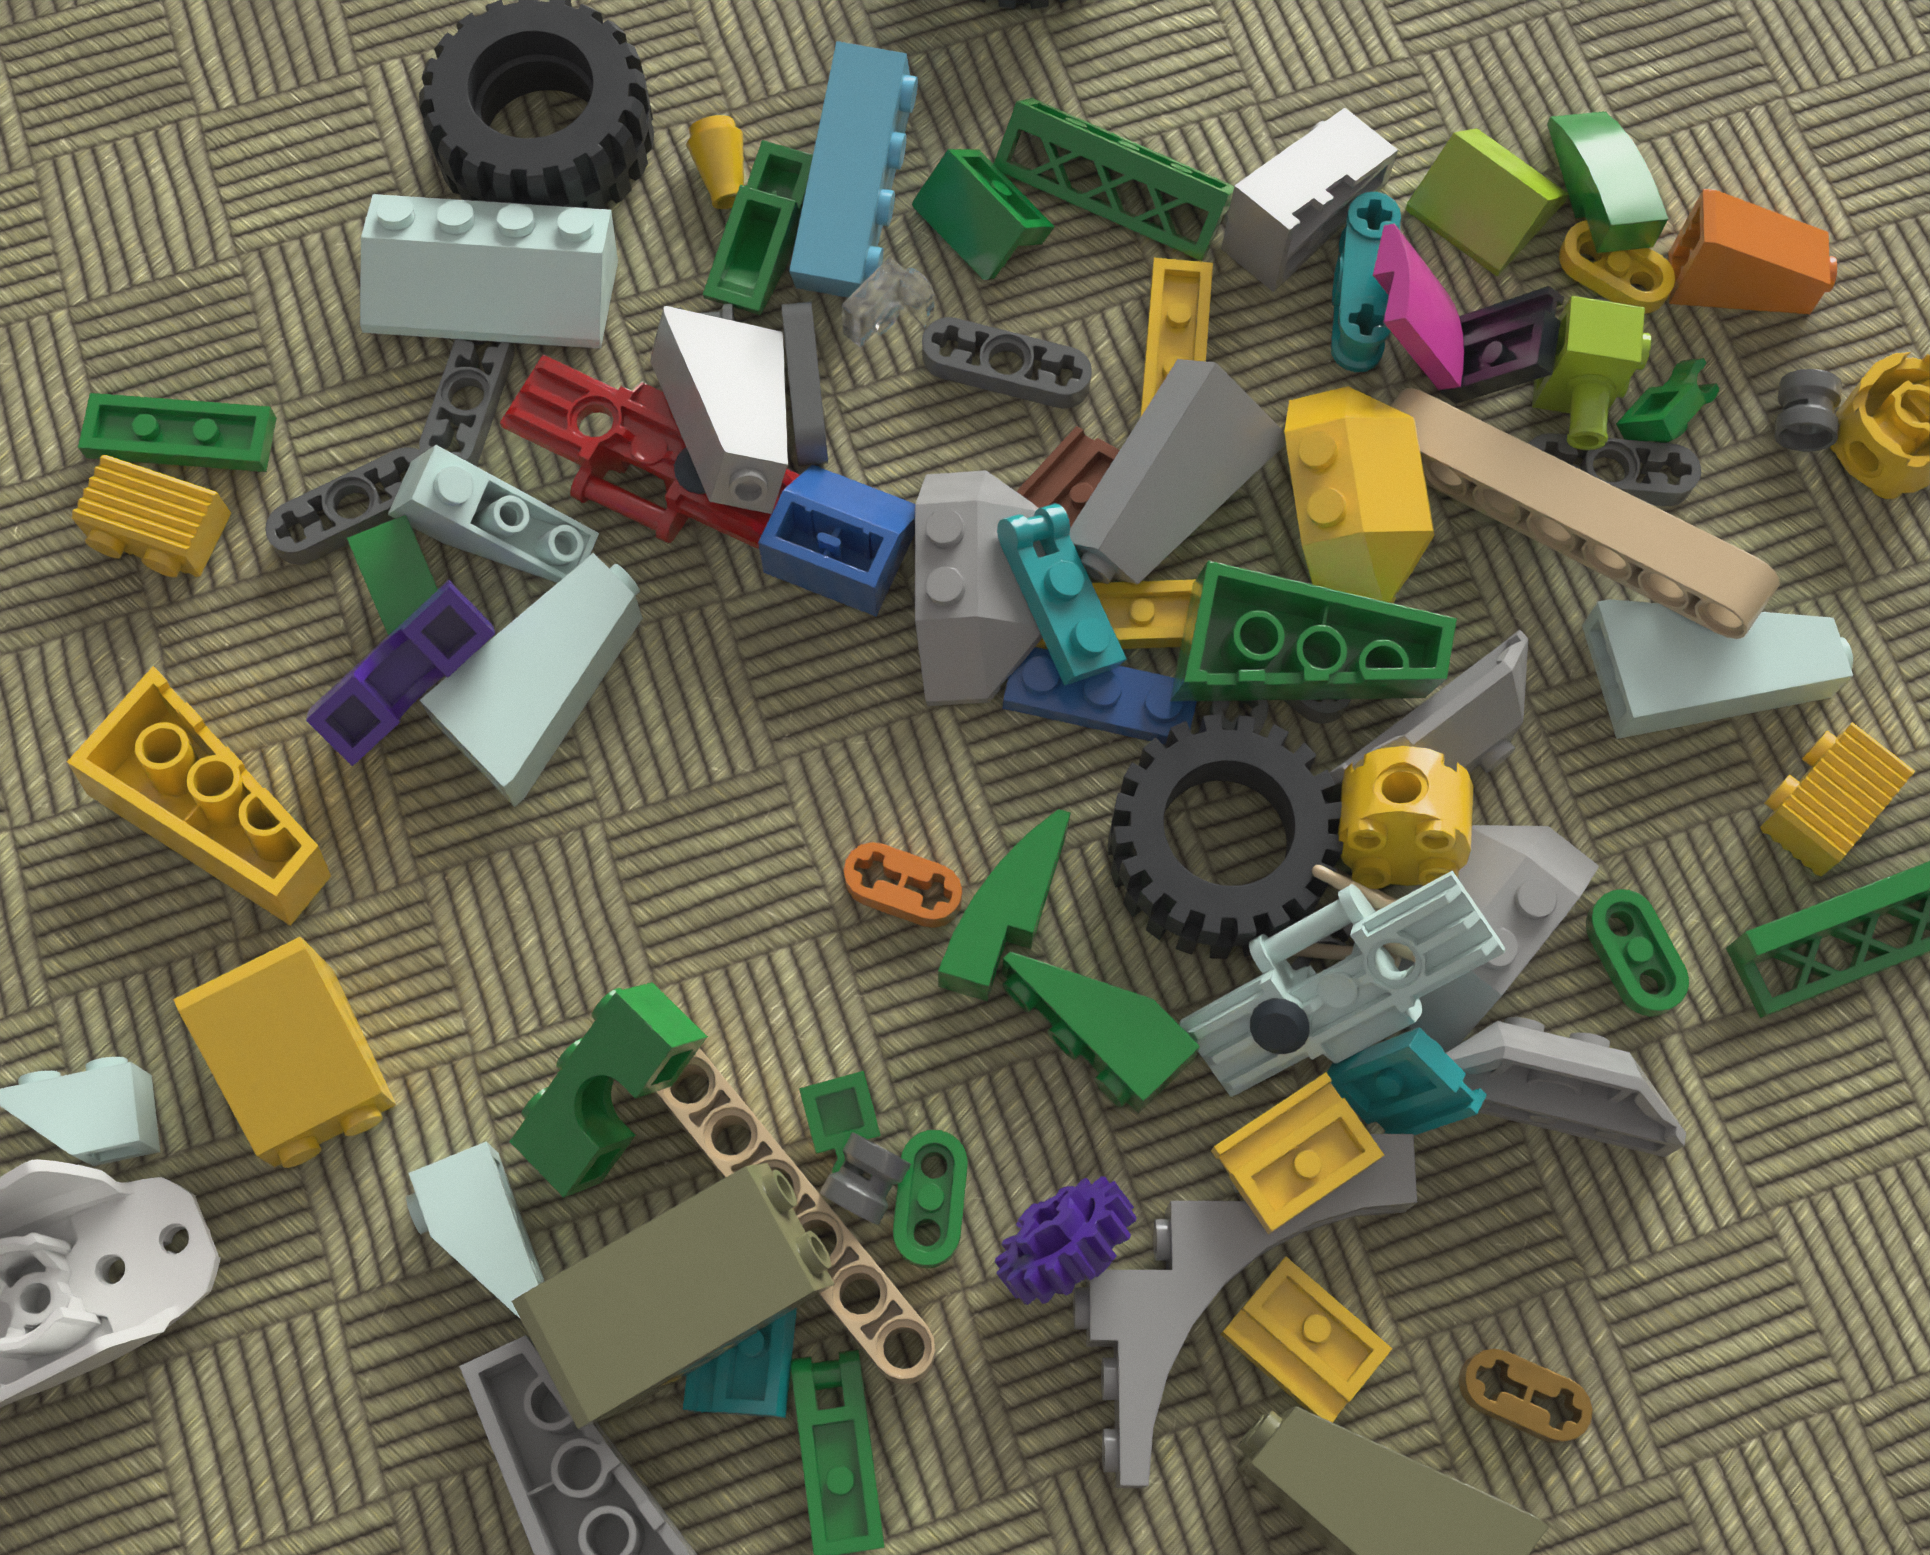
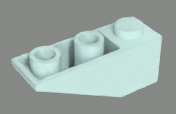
(489, 517)

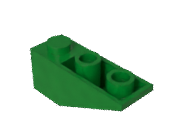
(1115, 1030)

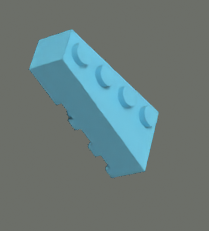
(853, 169)

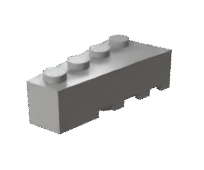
(564, 1480)

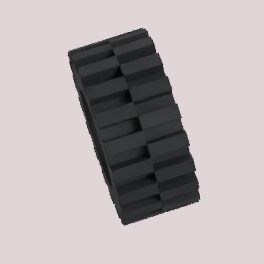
(1205, 910)

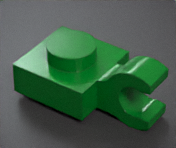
(1665, 410)

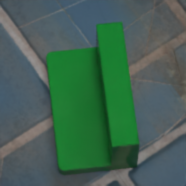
(979, 211)

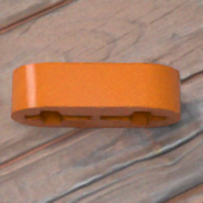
(907, 870)

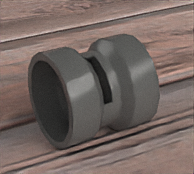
(1808, 410)
(857, 1193)

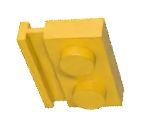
(1297, 1153)
(1306, 1341)

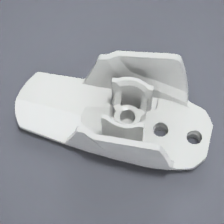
(56, 1249)

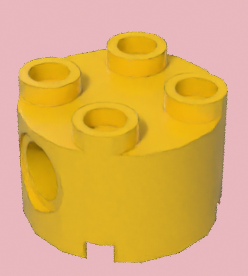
(1888, 427)
(1405, 817)

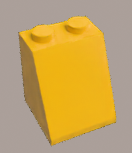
(287, 1053)

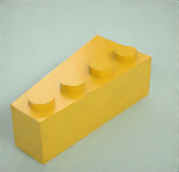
(193, 794)

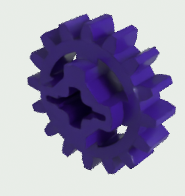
(1065, 1240)

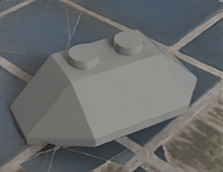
(967, 600)
(1467, 718)
(1524, 888)
(1567, 1086)

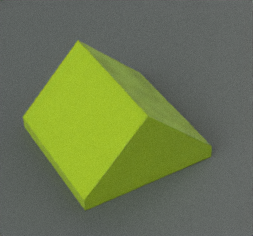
(1484, 199)

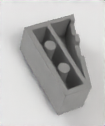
(1303, 196)

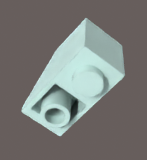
(91, 1113)

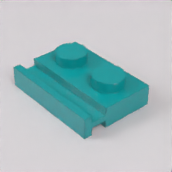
(1406, 1085)
(748, 1377)

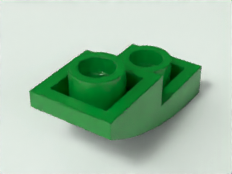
(393, 570)

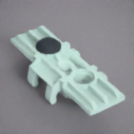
(1355, 1001)

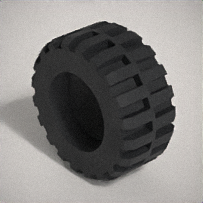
(526, 51)

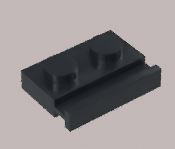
(1508, 344)

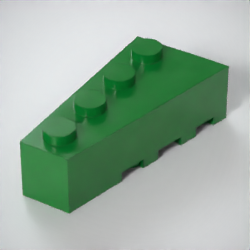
(1302, 641)

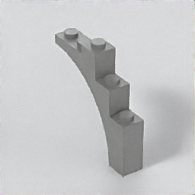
(1203, 1248)

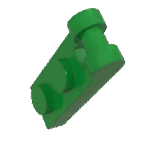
(837, 1457)

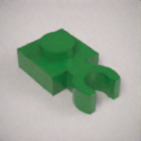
(837, 1110)

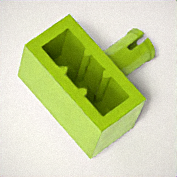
(1593, 365)

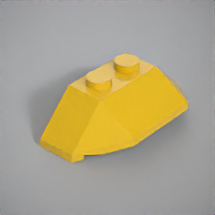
(1357, 492)

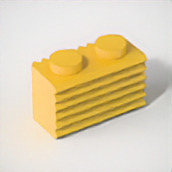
(150, 516)
(1835, 799)

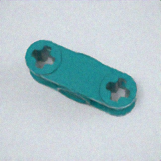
(1356, 295)

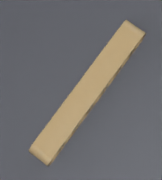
(1589, 519)
(849, 1260)

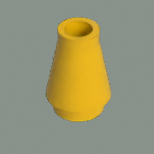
(718, 155)

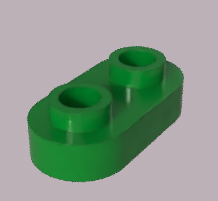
(1642, 952)
(931, 1200)

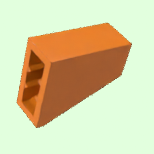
(1749, 258)

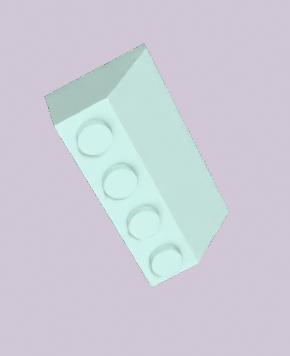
(486, 271)

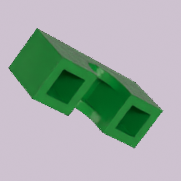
(572, 1123)

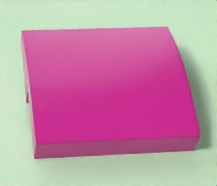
(1420, 310)

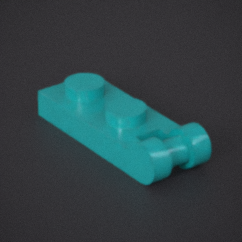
(1060, 594)

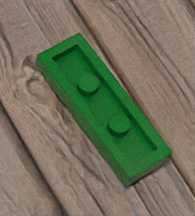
(178, 432)

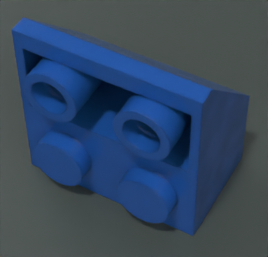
(838, 538)

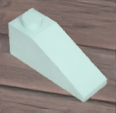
(476, 1220)

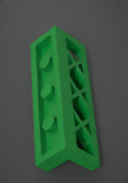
(1120, 155)
(1834, 919)

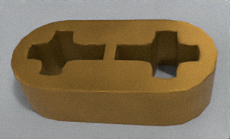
(1531, 1381)

